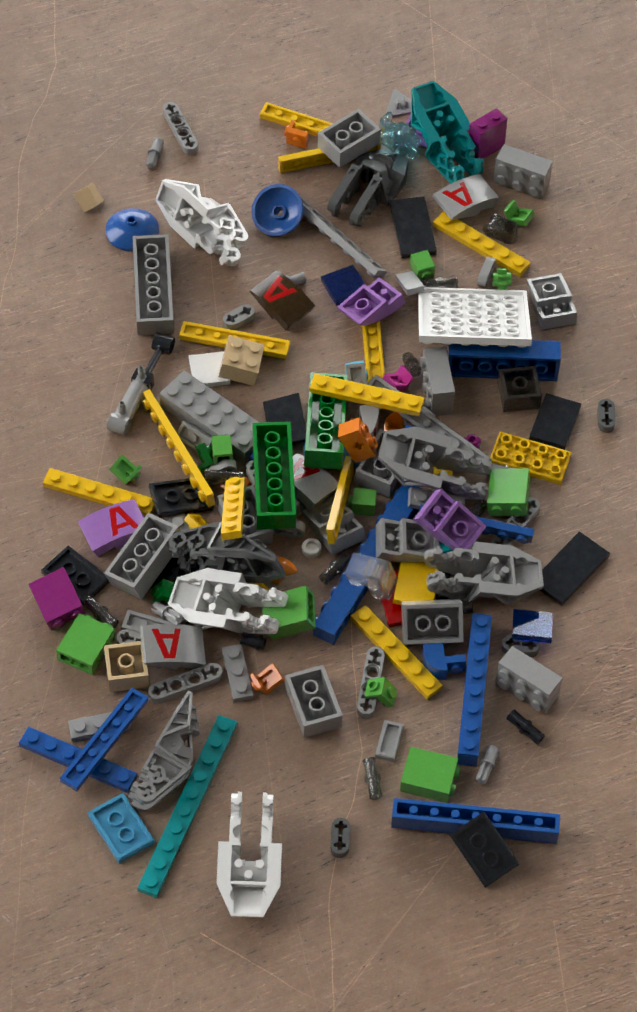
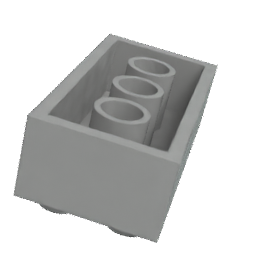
(142, 556)

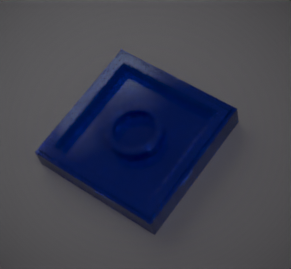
(342, 283)
(532, 626)

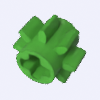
(501, 279)

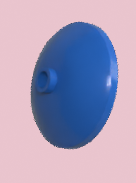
(269, 204)
(130, 223)

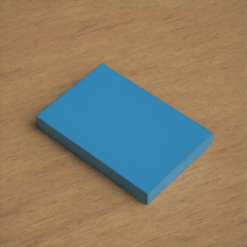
(121, 828)

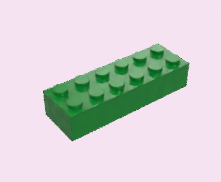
(323, 419)
(274, 475)

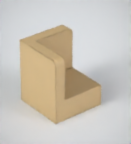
(88, 197)

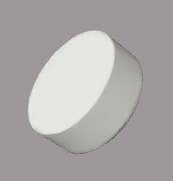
(311, 548)

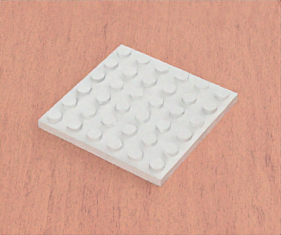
(474, 317)

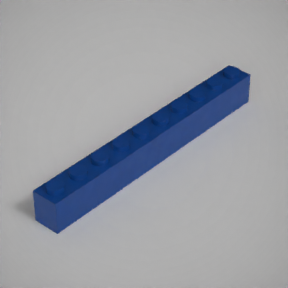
(347, 596)

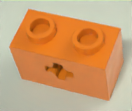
(357, 440)

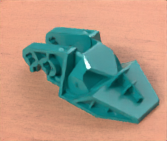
(444, 131)

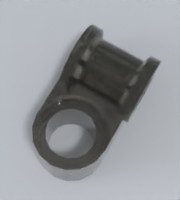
(501, 229)

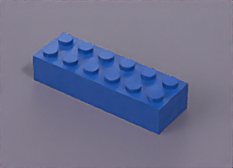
(485, 361)

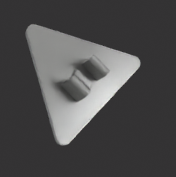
(399, 104)

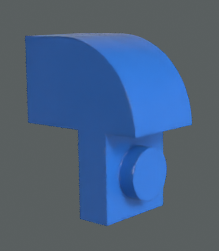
(439, 664)

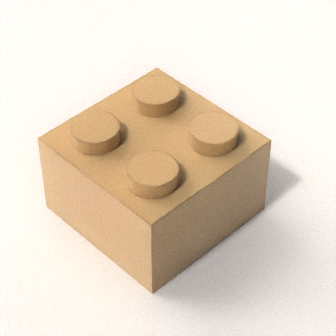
(241, 360)
(126, 666)

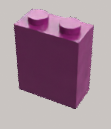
(488, 133)
(56, 598)

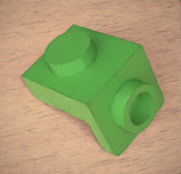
(519, 215)
(125, 470)
(382, 689)

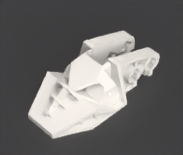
(202, 220)
(215, 597)
(249, 885)

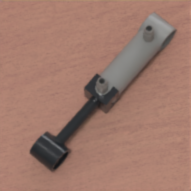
(140, 381)

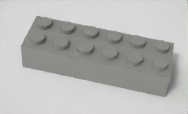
(153, 284)
(210, 412)

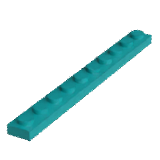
(187, 807)

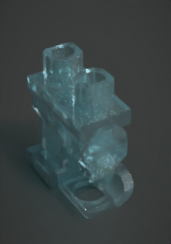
(399, 137)

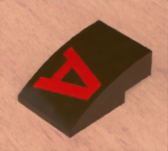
(282, 299)

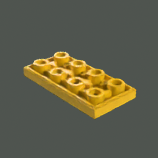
(542, 460)
(412, 582)

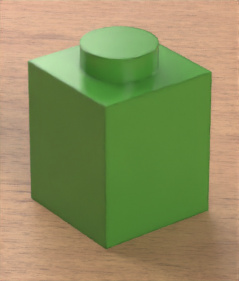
(422, 265)
(363, 501)

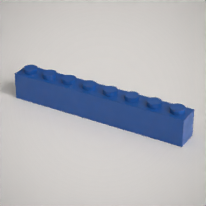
(474, 690)
(449, 817)

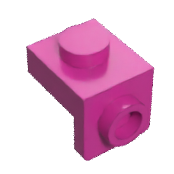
(399, 380)

